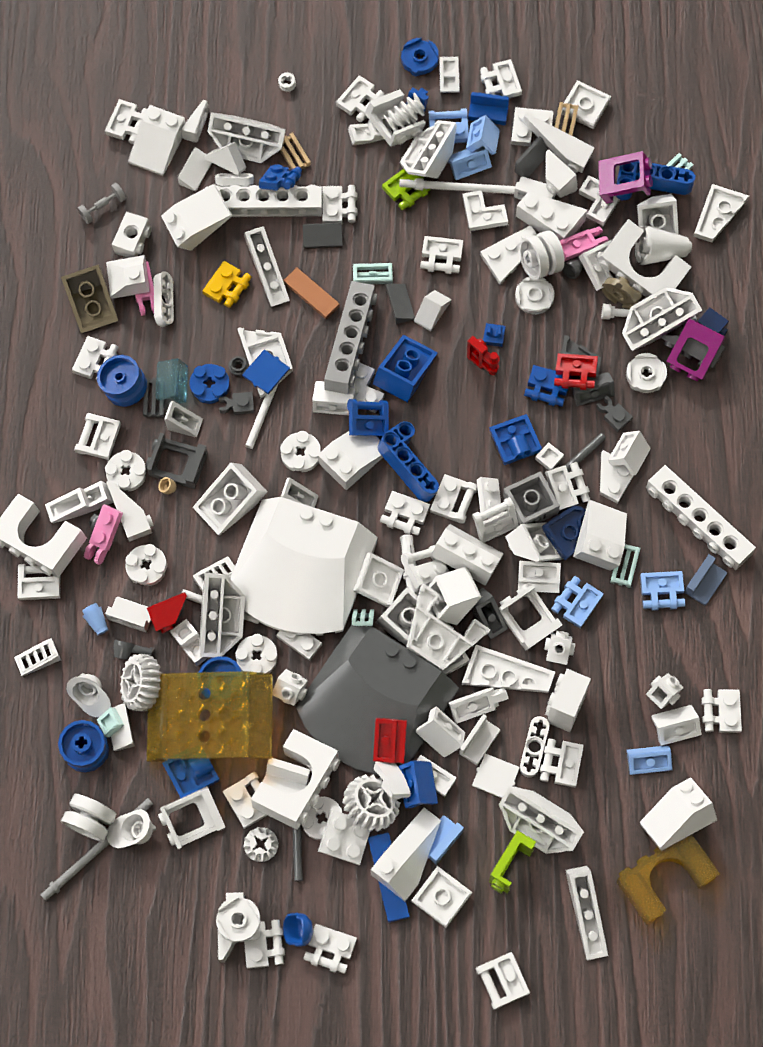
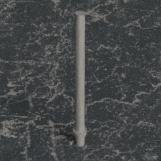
(54, 887)

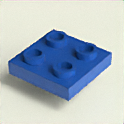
(515, 439)
(190, 774)

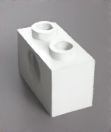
(131, 225)

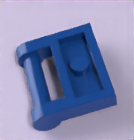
(368, 424)

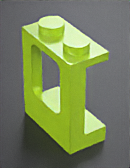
(519, 842)

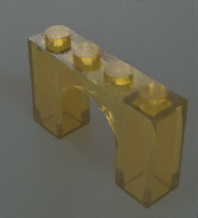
(636, 881)

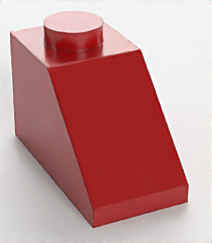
(166, 612)

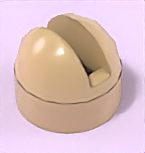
(167, 486)

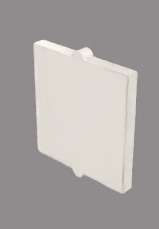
(495, 776)

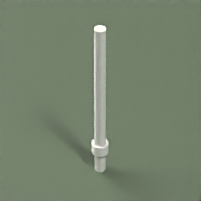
(419, 184)

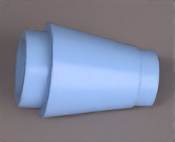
(95, 618)

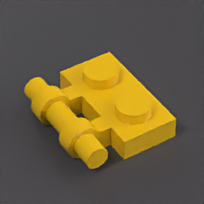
(221, 282)

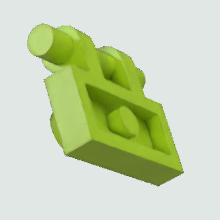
(392, 188)

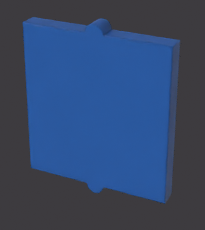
(266, 371)

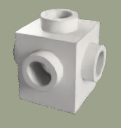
(556, 654)
(290, 687)
(664, 690)

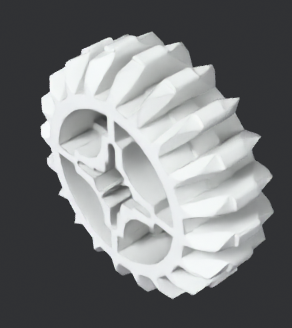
(140, 682)
(357, 799)

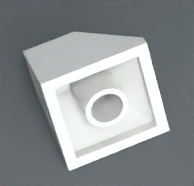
(559, 177)
(659, 213)
(127, 276)
(532, 543)

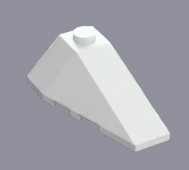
(405, 859)

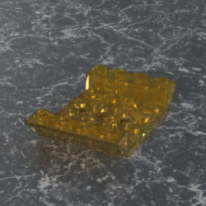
(237, 722)

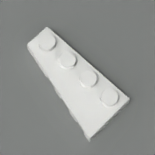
(499, 670)

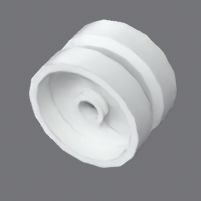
(541, 255)
(88, 816)

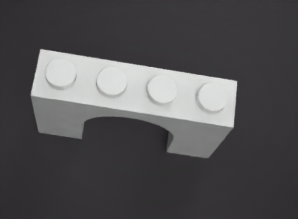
(617, 260)
(52, 556)
(294, 807)

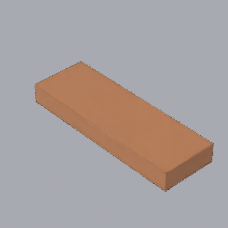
(311, 293)

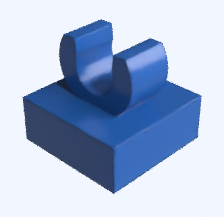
(421, 94)
(494, 335)

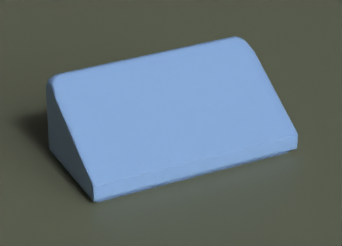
(649, 759)

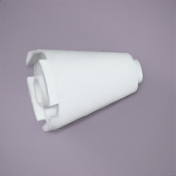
(660, 245)

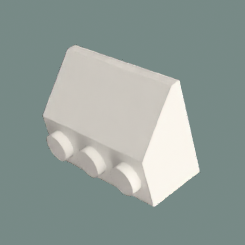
(464, 550)

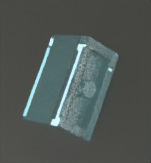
(172, 380)

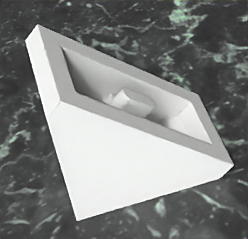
(227, 158)
(431, 309)
(182, 420)
(299, 493)

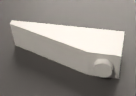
(566, 147)
(266, 266)
(587, 912)

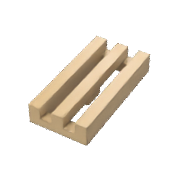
(568, 107)
(291, 137)

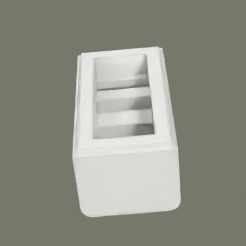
(194, 125)
(198, 577)
(48, 660)

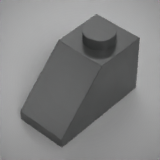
(488, 614)

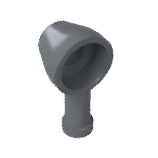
(573, 268)
(124, 649)

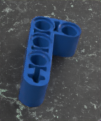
(664, 178)
(424, 484)

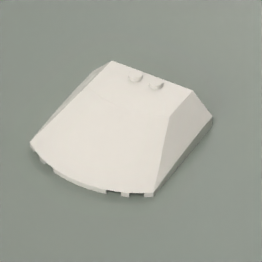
(301, 567)

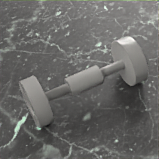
(117, 192)

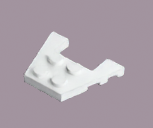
(436, 640)

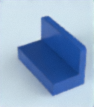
(492, 106)
(420, 783)

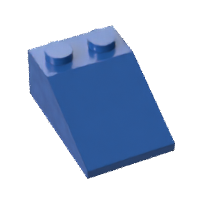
(404, 368)

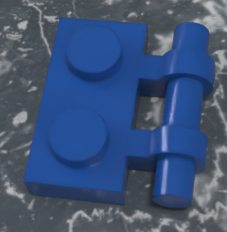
(279, 176)
(544, 379)

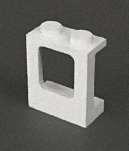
(380, 106)
(539, 630)
(208, 811)

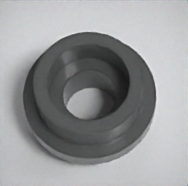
(238, 360)

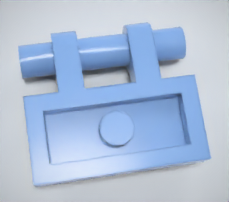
(662, 583)
(583, 604)

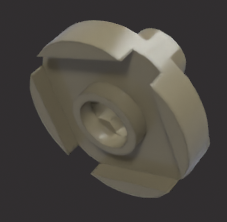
(620, 291)

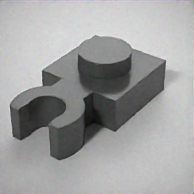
(241, 403)
(615, 416)

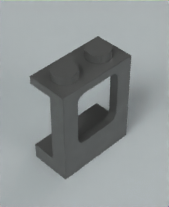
(194, 465)

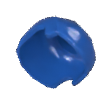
(297, 929)

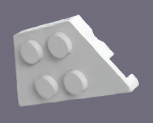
(257, 341)

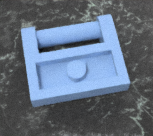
(462, 127)

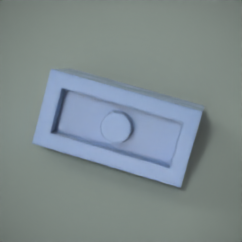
(483, 133)
(468, 163)
(445, 838)

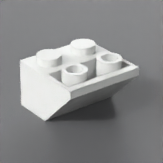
(456, 595)

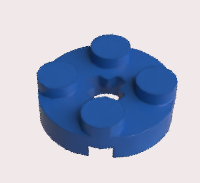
(419, 66)
(203, 374)

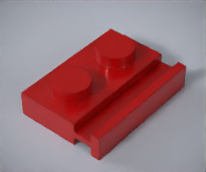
(390, 740)

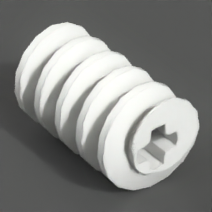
(405, 113)

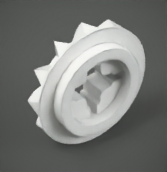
(260, 854)

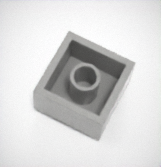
(532, 499)

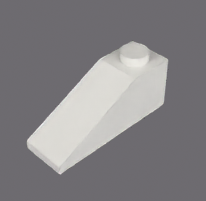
(133, 519)

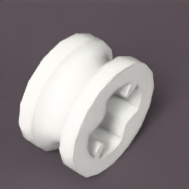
(289, 77)

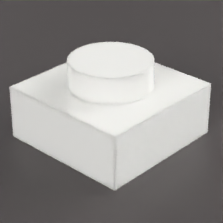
(549, 456)

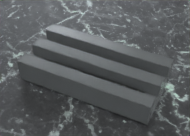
(153, 413)

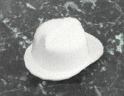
(88, 694)
(130, 829)

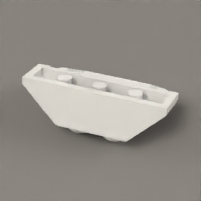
(253, 138)
(430, 150)
(658, 316)
(220, 615)
(540, 820)

